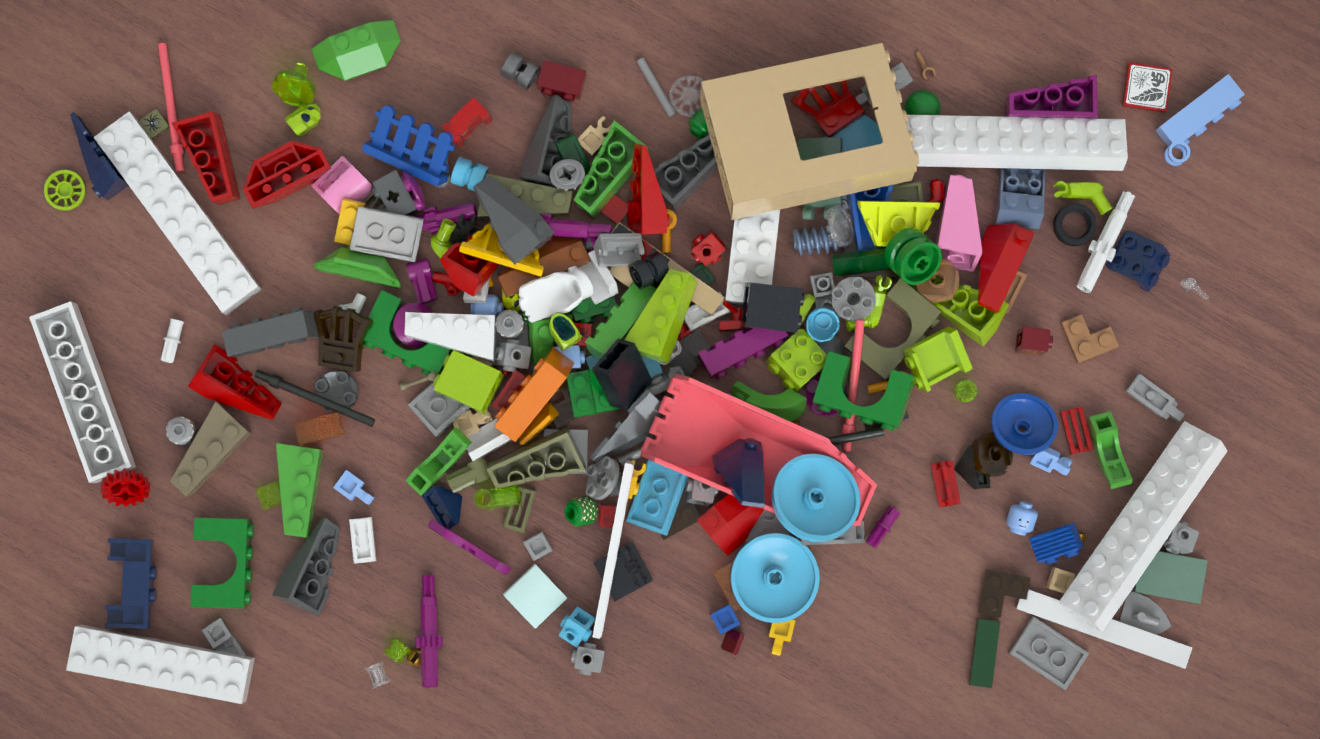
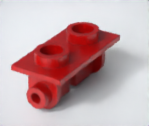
(945, 483)

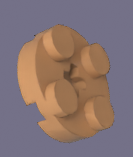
(945, 290)

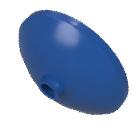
(1030, 414)

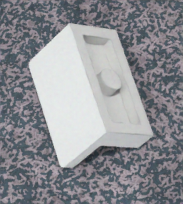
(601, 279)
(486, 441)

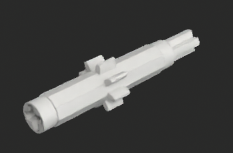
(1103, 248)

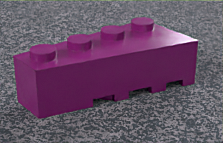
(1056, 100)
(738, 348)

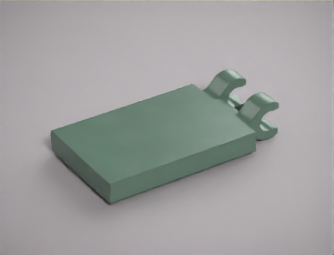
(813, 148)
(1173, 578)

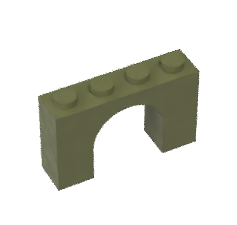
(920, 315)

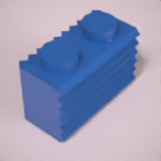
(1055, 543)

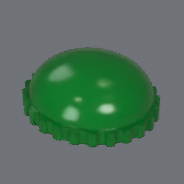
(922, 103)

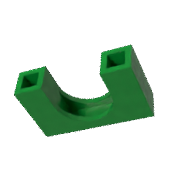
(428, 358)
(887, 411)
(235, 591)

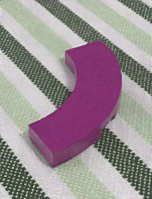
(468, 546)

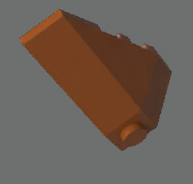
(554, 256)

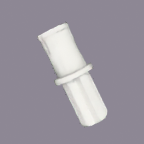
(172, 341)

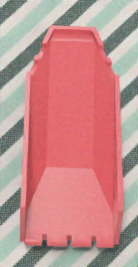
(706, 420)

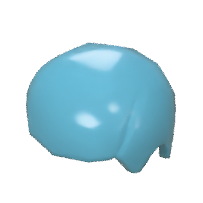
(822, 324)

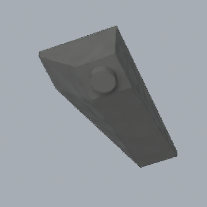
(632, 429)

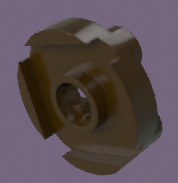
(982, 458)

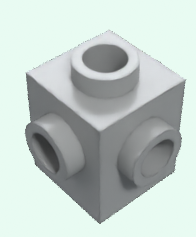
(512, 355)
(699, 492)
(1181, 539)
(596, 655)

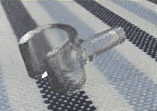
(1190, 283)

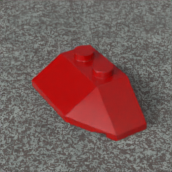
(284, 173)

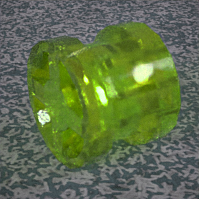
(961, 391)
(397, 651)

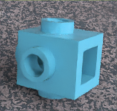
(573, 630)

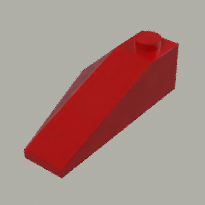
(647, 208)
(1001, 257)
(465, 270)
(227, 383)
(730, 523)

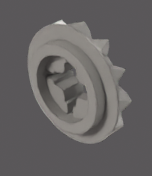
(571, 167)

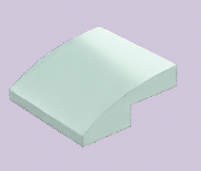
(535, 596)

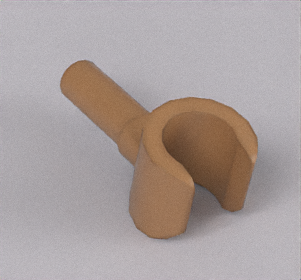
(924, 66)

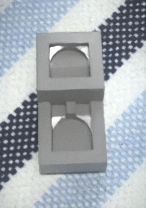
(222, 638)

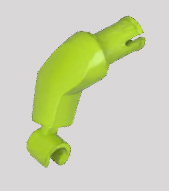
(1084, 190)
(440, 241)
(873, 319)

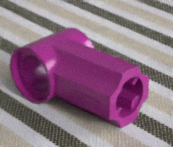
(420, 274)

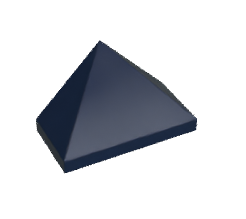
(444, 505)

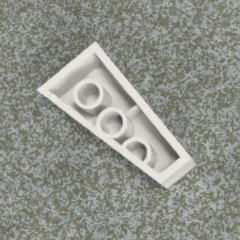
(457, 332)

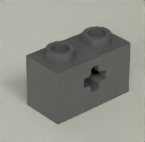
(393, 182)

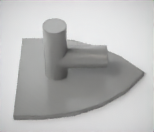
(1144, 614)

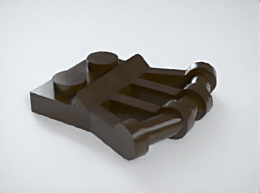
(337, 352)

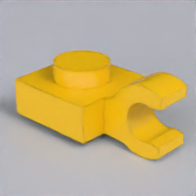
(634, 485)
(781, 633)

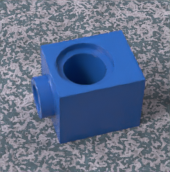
(725, 619)

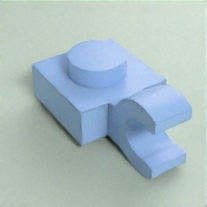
(1050, 460)
(351, 487)

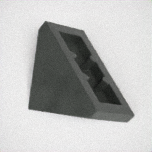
(967, 471)

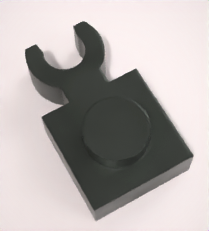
(464, 229)

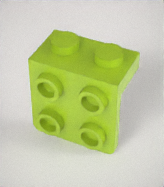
(797, 360)

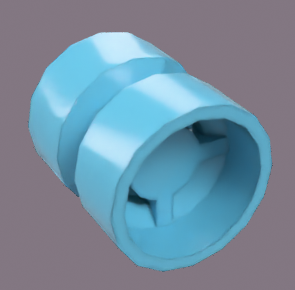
(468, 174)

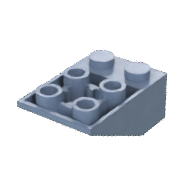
(1021, 197)

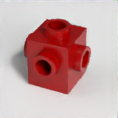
(711, 241)

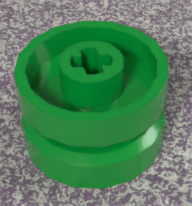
(913, 256)

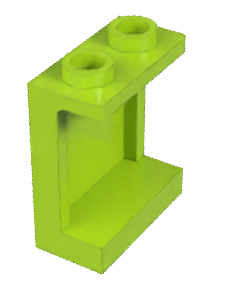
(936, 358)
(468, 381)

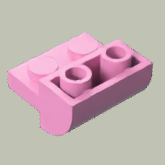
(342, 182)

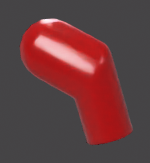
(937, 191)
(444, 278)

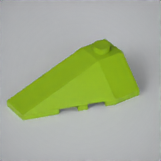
(968, 315)

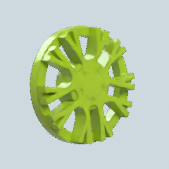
(65, 190)

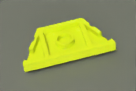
(890, 217)

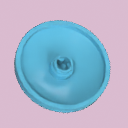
(815, 498)
(774, 578)

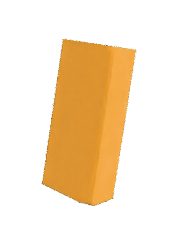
(539, 423)

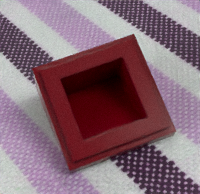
(732, 641)

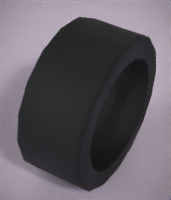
(1078, 208)

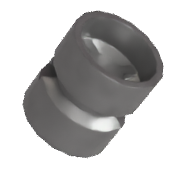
(512, 70)

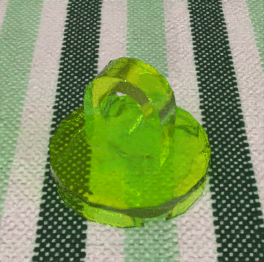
(294, 86)

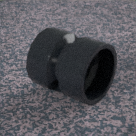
(646, 272)

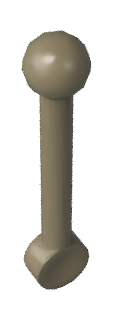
(403, 386)

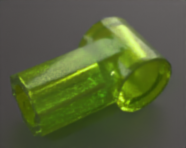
(498, 497)

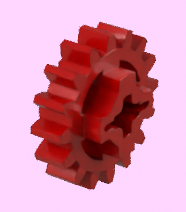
(125, 487)

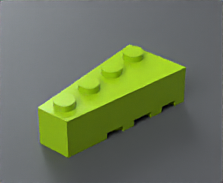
(663, 317)

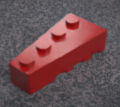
(210, 155)

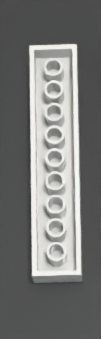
(1019, 142)
(178, 213)
(1143, 526)

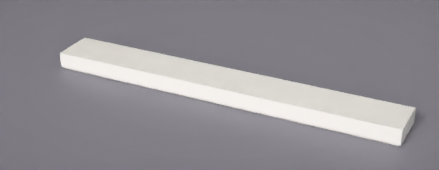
(613, 549)
(1115, 631)

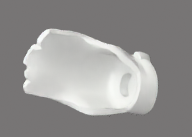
(554, 293)

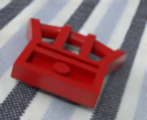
(832, 116)

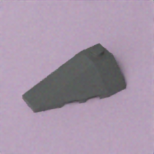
(542, 151)
(516, 224)
(308, 573)

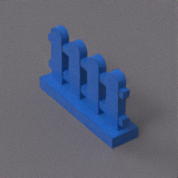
(396, 154)

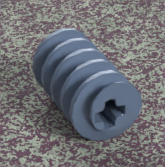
(812, 241)

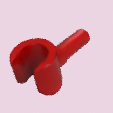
(736, 312)

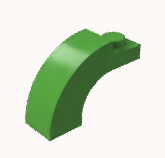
(786, 405)
(1108, 450)
(439, 462)

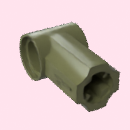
(473, 473)

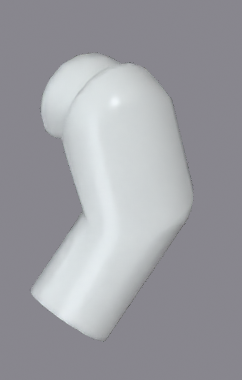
(357, 303)

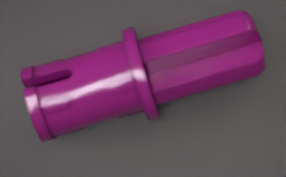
(883, 526)

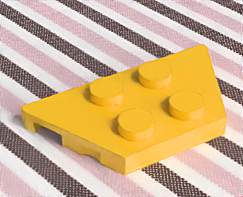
(485, 246)

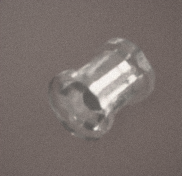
(377, 674)

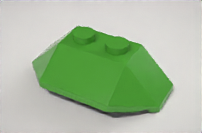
(357, 50)
(359, 266)

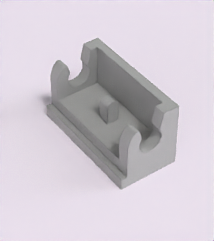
(618, 249)

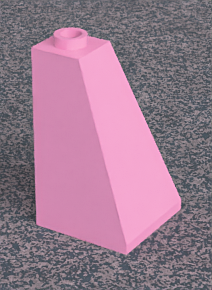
(958, 225)

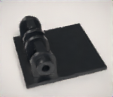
(629, 572)

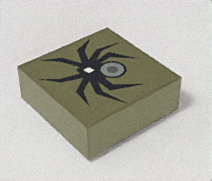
(154, 124)

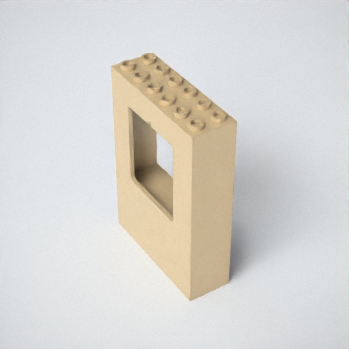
(758, 146)

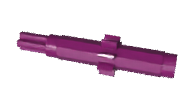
(433, 217)
(575, 229)
(429, 640)

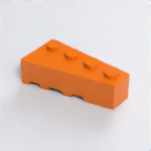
(534, 394)

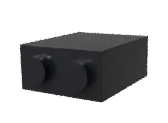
(772, 307)
(622, 374)

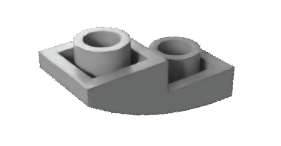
(822, 290)

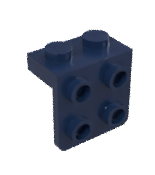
(1139, 259)

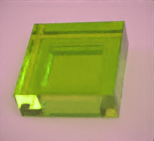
(269, 495)

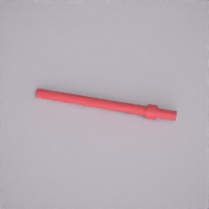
(176, 148)
(848, 426)

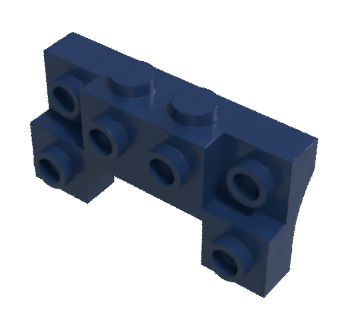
(137, 583)

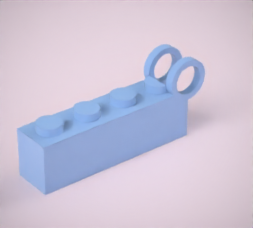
(1196, 115)

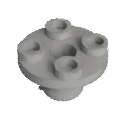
(853, 298)
(603, 479)

